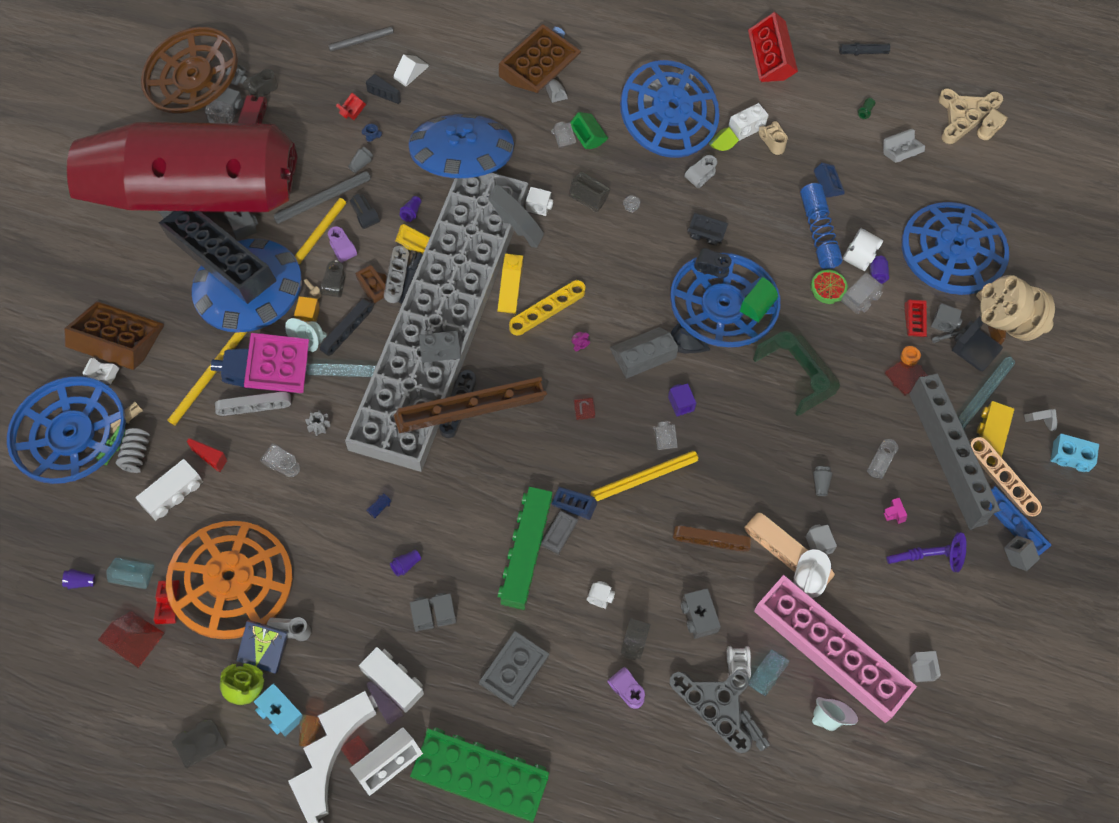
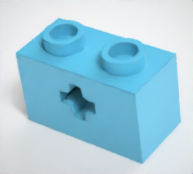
(289, 715)

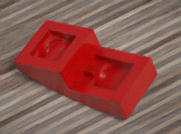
(164, 613)

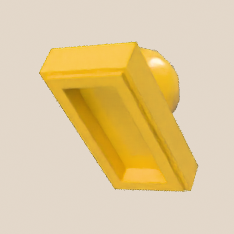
(412, 239)

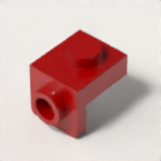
(351, 107)

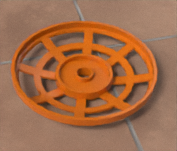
(231, 589)

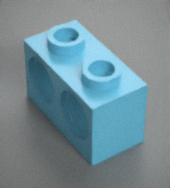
(1075, 449)

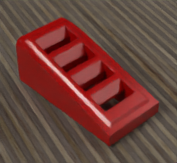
(922, 306)
(210, 455)

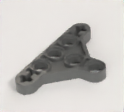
(725, 711)

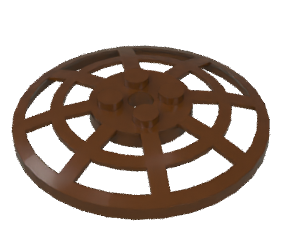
(184, 70)

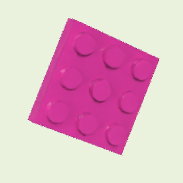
(276, 363)

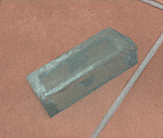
(129, 573)

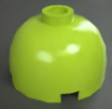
(241, 684)

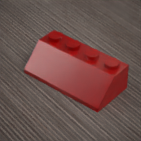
(772, 49)

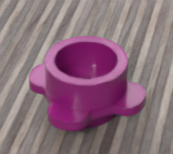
(580, 340)

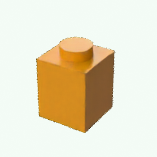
(307, 309)

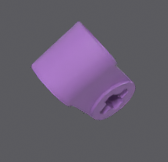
(341, 244)
(625, 685)

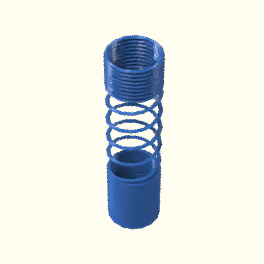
(816, 207)

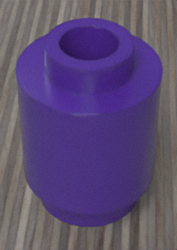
(879, 269)

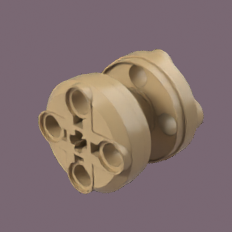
(1017, 308)

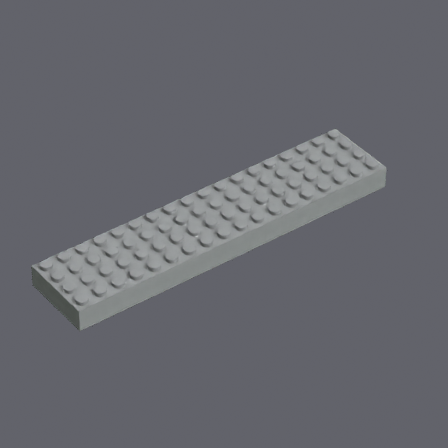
(443, 297)

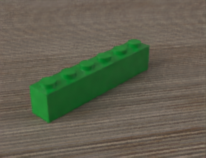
(526, 548)

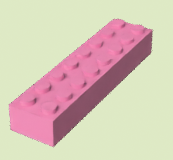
(835, 649)

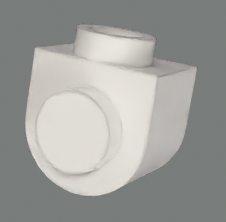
(600, 594)

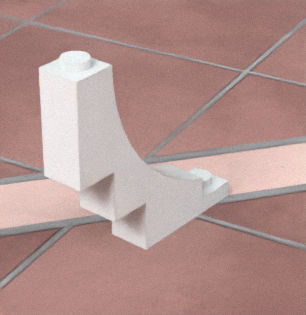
(339, 724)

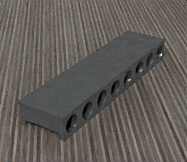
(949, 451)

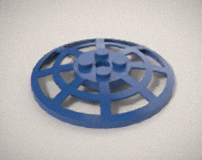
(665, 113)
(953, 252)
(714, 310)
(58, 427)

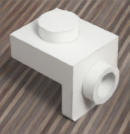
(103, 372)

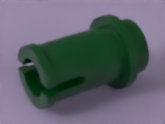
(865, 111)

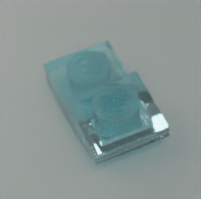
(768, 672)

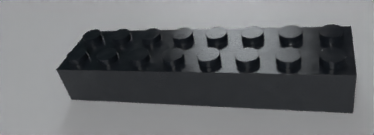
(218, 253)

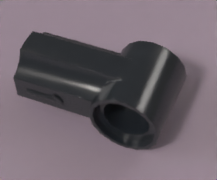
(365, 214)

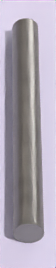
(366, 37)

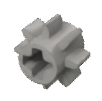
(321, 419)

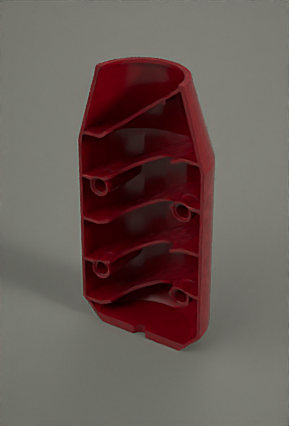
(184, 167)

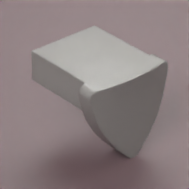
(1048, 416)

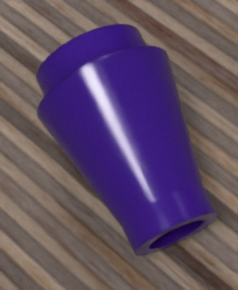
(410, 209)
(403, 563)
(77, 579)

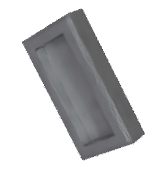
(559, 532)

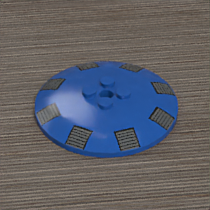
(461, 146)
(229, 312)

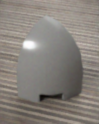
(556, 91)

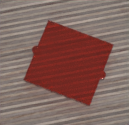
(905, 376)

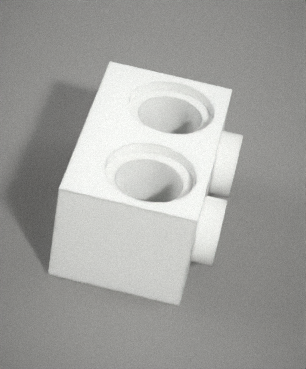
(748, 121)

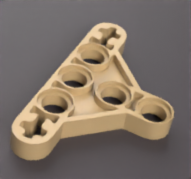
(971, 107)

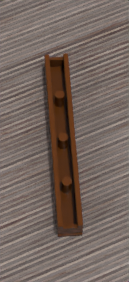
(469, 405)

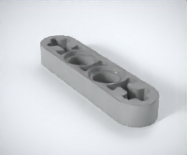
(397, 274)
(252, 403)

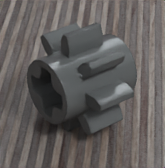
(240, 74)

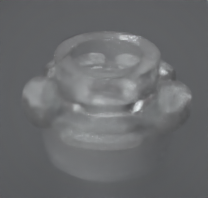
(631, 207)

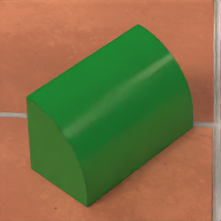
(588, 130)
(759, 300)

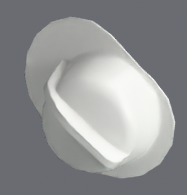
(812, 572)

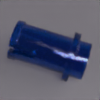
(379, 505)

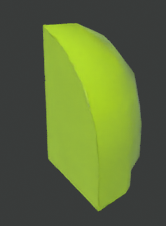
(724, 140)

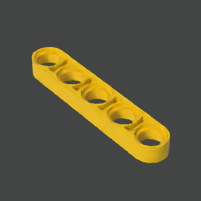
(550, 300)

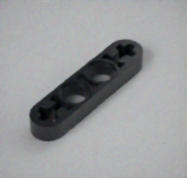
(346, 327)
(459, 387)

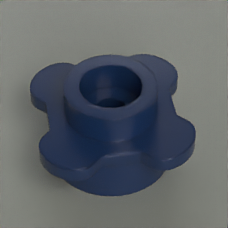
(371, 132)

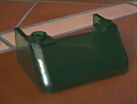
(822, 379)

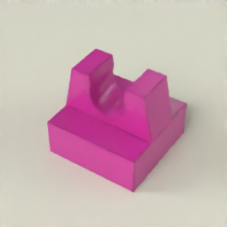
(896, 511)

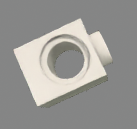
(539, 201)

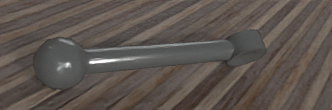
(936, 339)

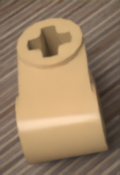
(991, 124)
(774, 137)

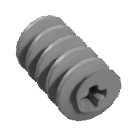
(131, 448)

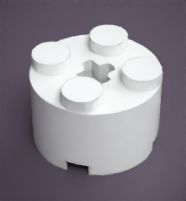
(862, 249)

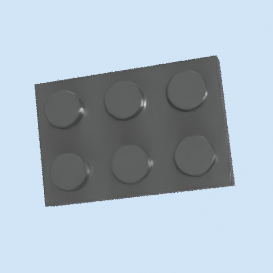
(514, 669)

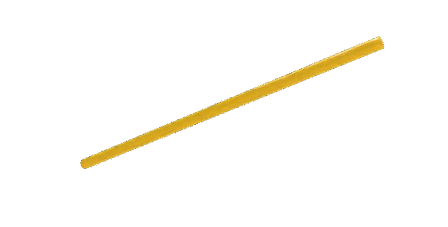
(238, 336)

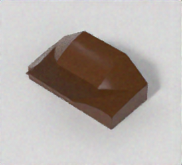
(372, 283)

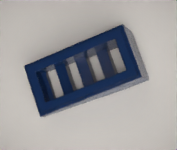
(585, 499)

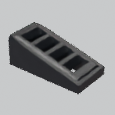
(380, 88)

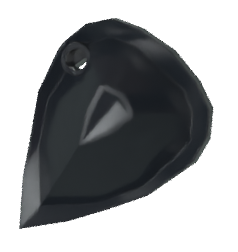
(687, 342)

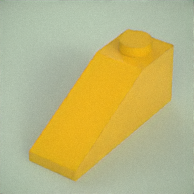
(510, 283)

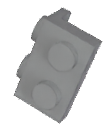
(902, 146)

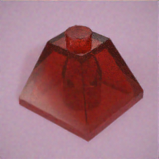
(131, 638)

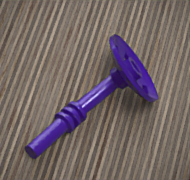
(953, 551)

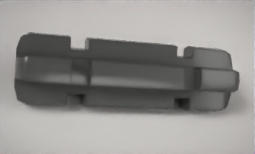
(754, 731)

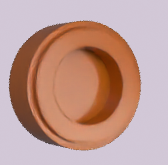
(910, 355)

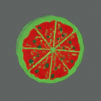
(828, 286)

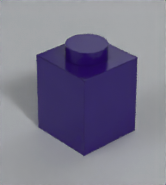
(682, 399)

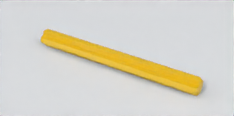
(644, 476)

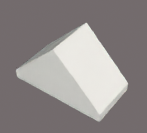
(409, 69)

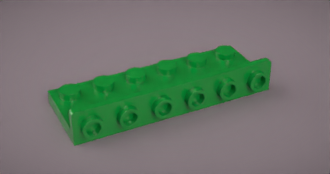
(481, 774)

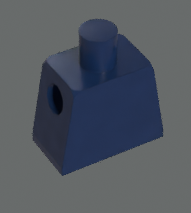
(232, 366)

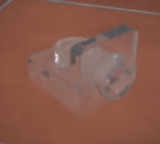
(563, 134)
(665, 435)

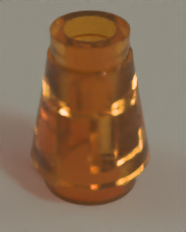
(308, 730)

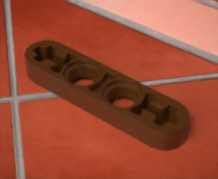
(712, 538)

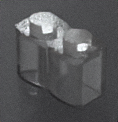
(862, 293)

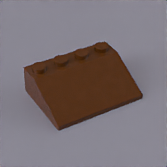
(537, 60)
(113, 335)

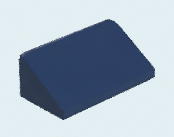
(829, 179)

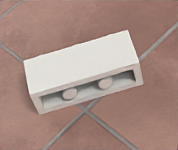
(169, 490)
(392, 679)
(386, 761)

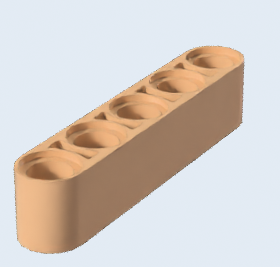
(1012, 481)
(777, 541)

